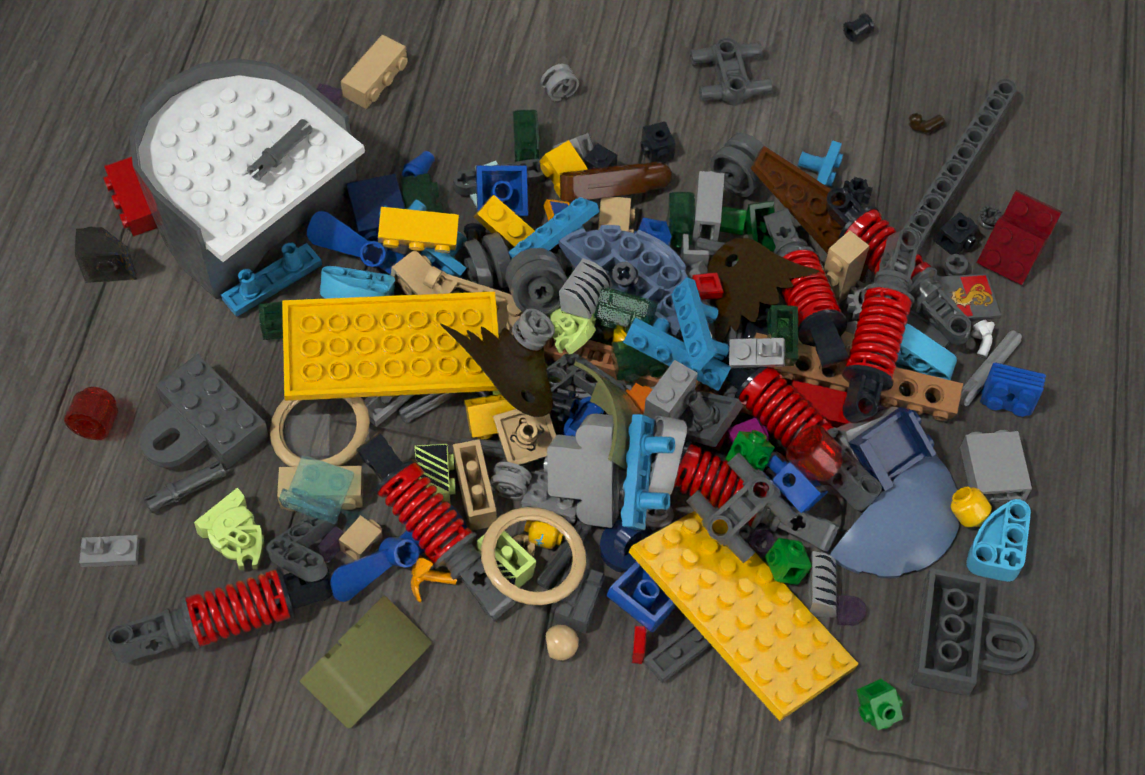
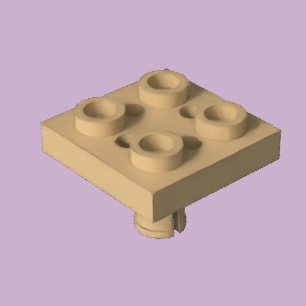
(527, 434)

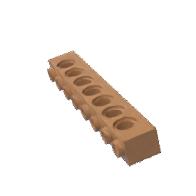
(945, 391)

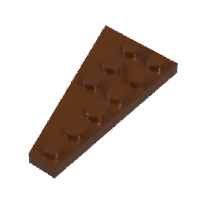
(802, 196)

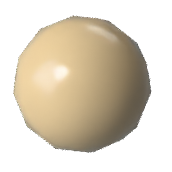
(561, 642)

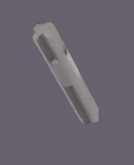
(999, 355)

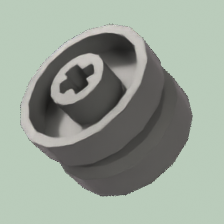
(735, 162)
(486, 262)
(535, 280)

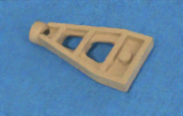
(508, 311)

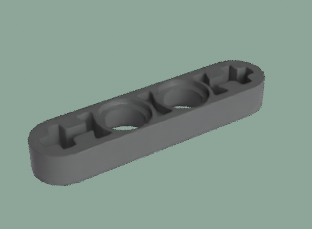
(469, 175)

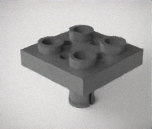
(704, 412)

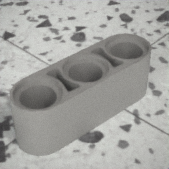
(665, 465)

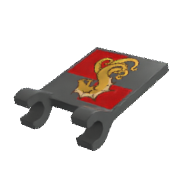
(971, 295)

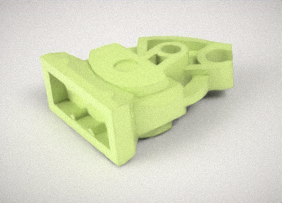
(571, 330)
(233, 528)

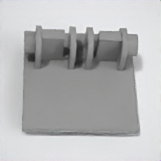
(538, 497)

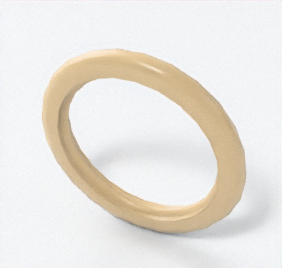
(339, 459)
(521, 595)

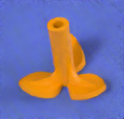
(421, 572)

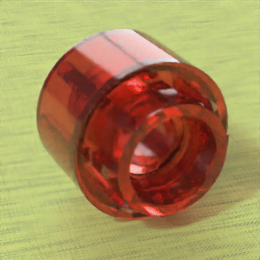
(92, 413)
(815, 453)

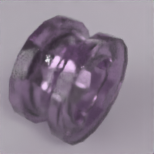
(763, 535)

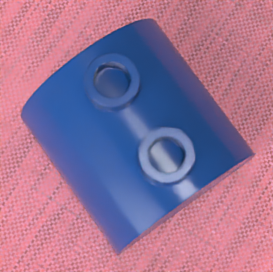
(506, 183)
(641, 597)

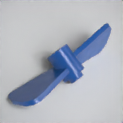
(331, 233)
(358, 574)

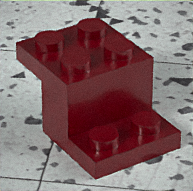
(1019, 237)

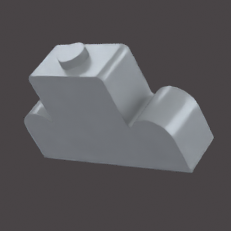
(581, 470)

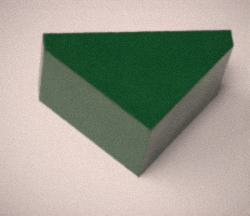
(755, 223)

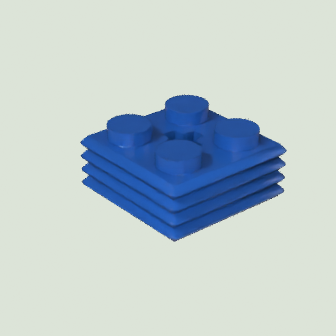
(1012, 389)

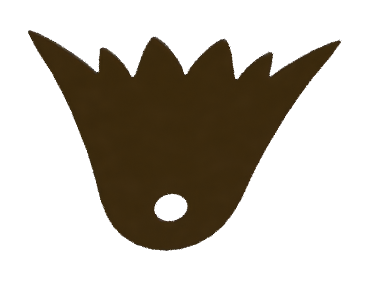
(749, 281)
(510, 368)

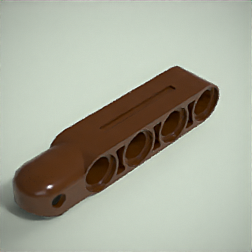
(614, 181)

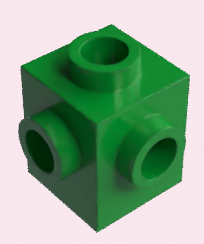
(753, 448)
(788, 561)
(879, 704)

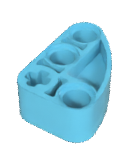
(348, 283)
(925, 355)
(996, 548)

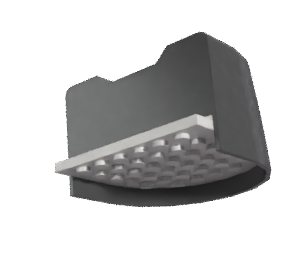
(195, 153)

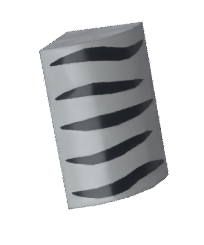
(582, 289)
(822, 585)

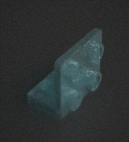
(317, 489)

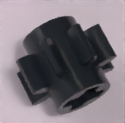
(858, 190)
(564, 405)

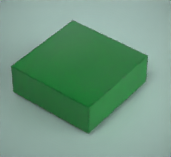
(732, 220)

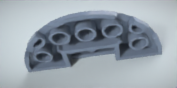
(656, 262)
(903, 526)

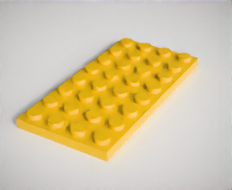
(383, 345)
(745, 614)

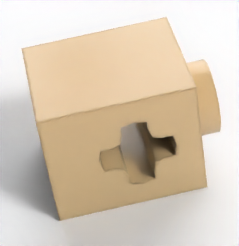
(361, 538)

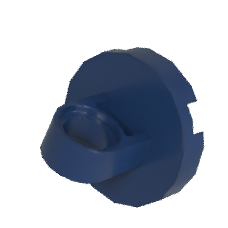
(616, 545)

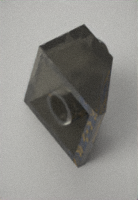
(102, 256)

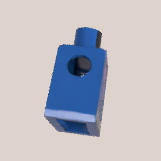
(804, 492)

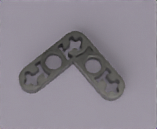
(573, 375)
(291, 546)

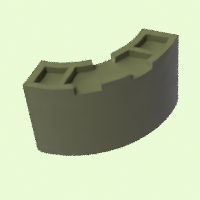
(616, 403)
(367, 663)

